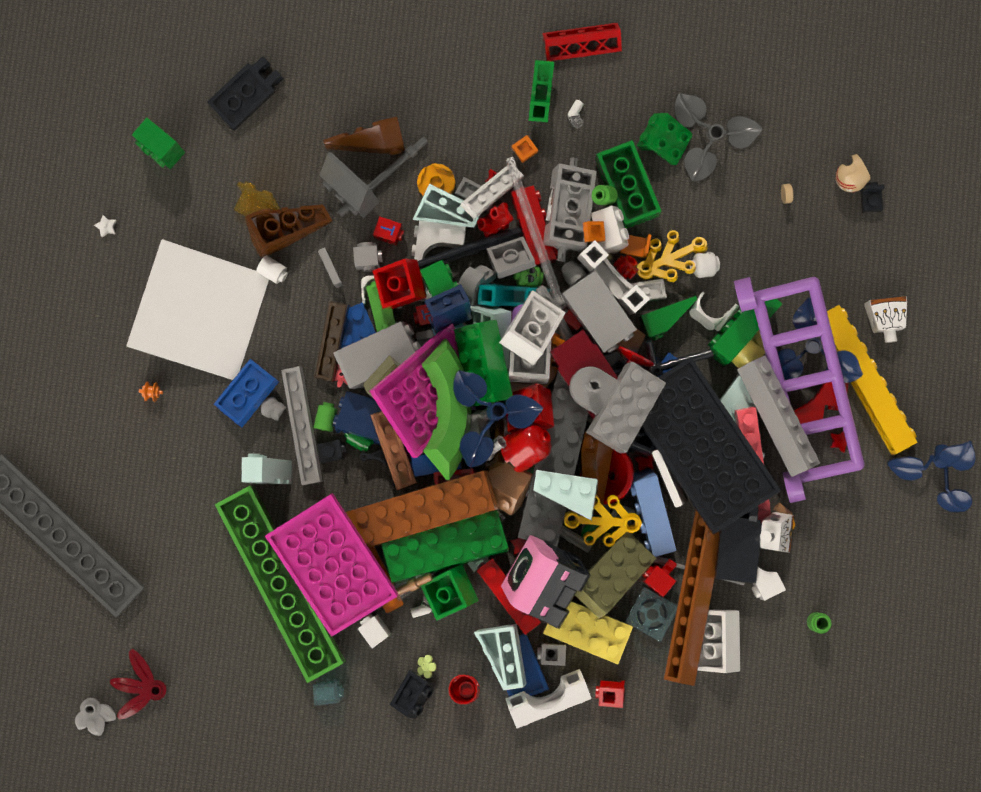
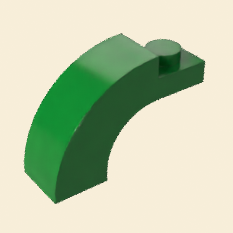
(541, 91)

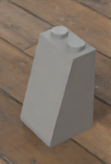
(598, 312)
(366, 355)

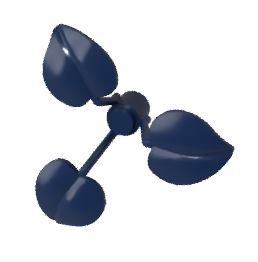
(793, 367)
(520, 409)
(959, 456)

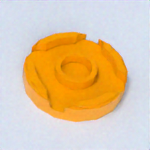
(437, 175)

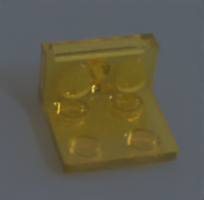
(254, 200)

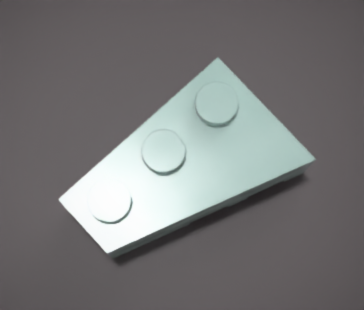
(443, 207)
(487, 313)
(264, 470)
(568, 490)
(504, 653)

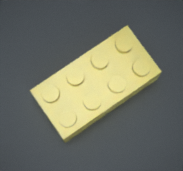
(584, 630)

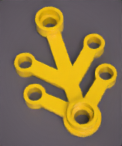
(670, 259)
(605, 522)

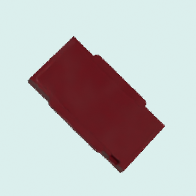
(577, 354)

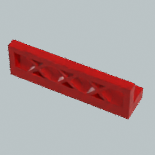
(584, 35)

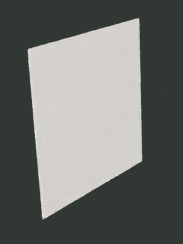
(198, 310)

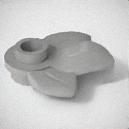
(94, 719)

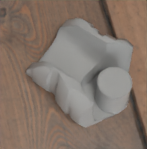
(272, 408)

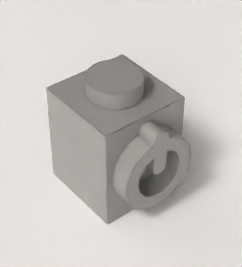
(367, 256)

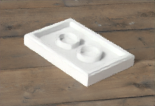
(670, 481)

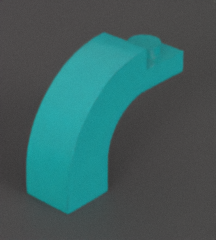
(503, 294)

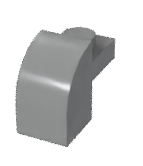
(473, 278)

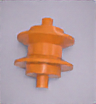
(150, 391)

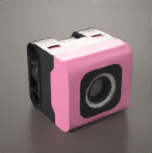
(544, 581)

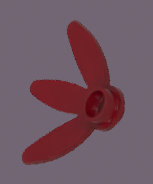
(143, 687)

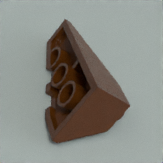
(381, 139)
(282, 227)
(595, 463)

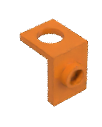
(637, 246)

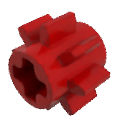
(626, 266)

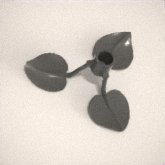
(741, 133)

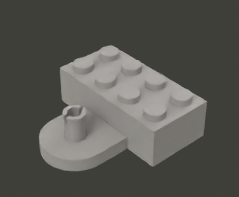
(617, 403)

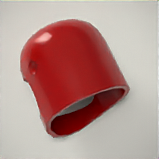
(464, 689)

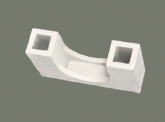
(435, 235)
(627, 295)

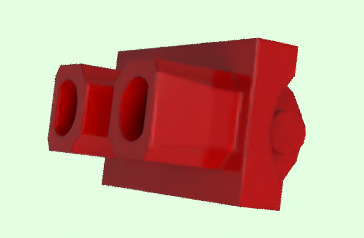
(496, 220)

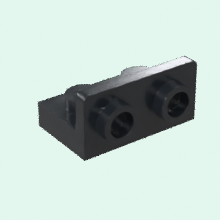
(412, 695)

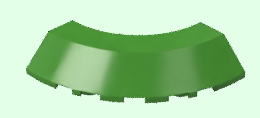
(453, 417)

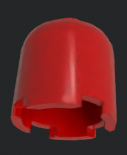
(526, 447)

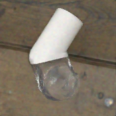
(574, 116)
(421, 610)

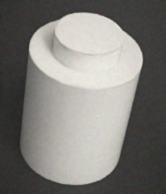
(272, 270)

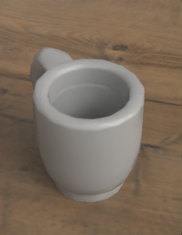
(573, 272)

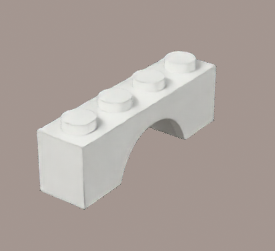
(767, 584)
(569, 693)

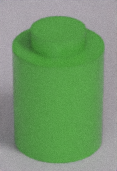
(325, 417)

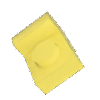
(752, 351)

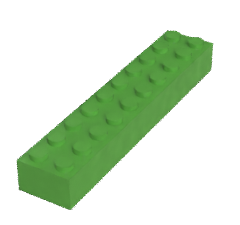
(300, 626)

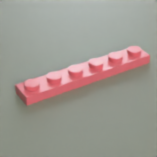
(748, 424)

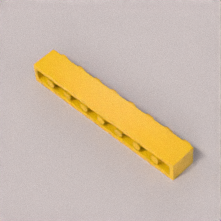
(872, 387)

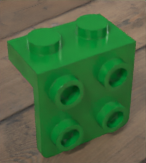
(665, 137)

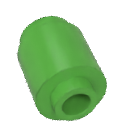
(604, 195)
(824, 625)

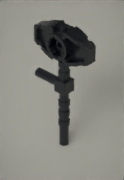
(617, 362)

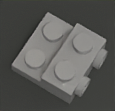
(510, 257)

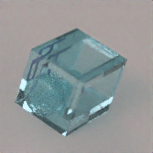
(327, 693)

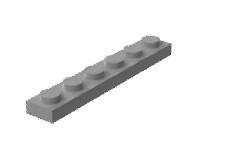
(301, 425)

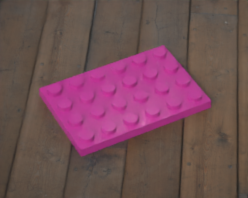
(410, 398)
(331, 565)

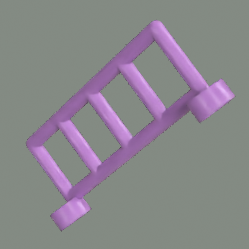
(756, 300)

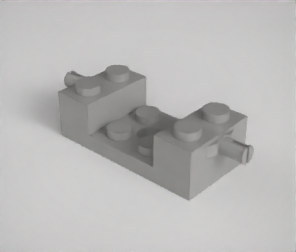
(566, 226)

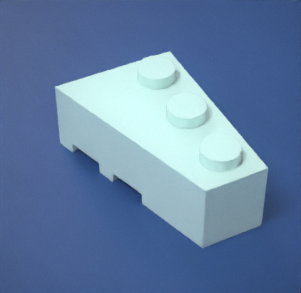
(736, 397)

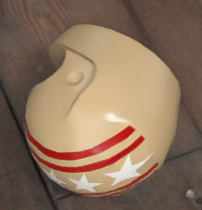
(852, 177)

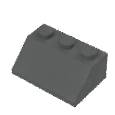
(347, 186)

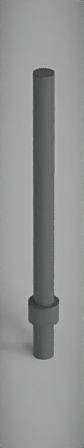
(410, 152)

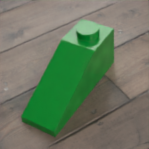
(661, 320)

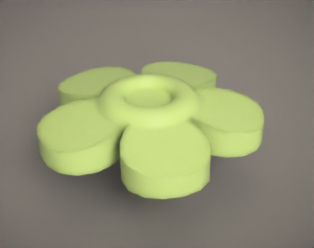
(426, 666)

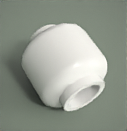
(706, 264)

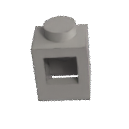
(558, 658)

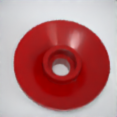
(634, 357)

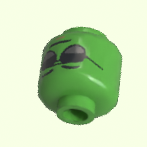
(529, 278)

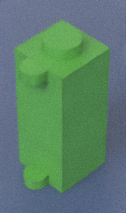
(383, 317)

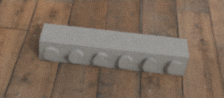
(778, 416)

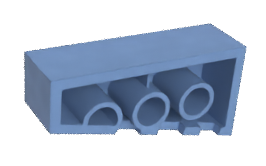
(652, 512)

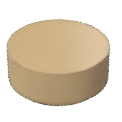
(786, 193)

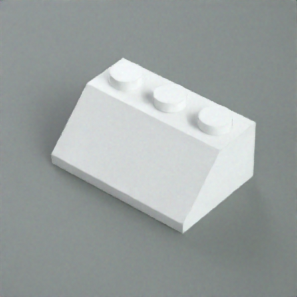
(721, 642)

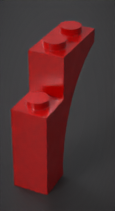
(815, 407)

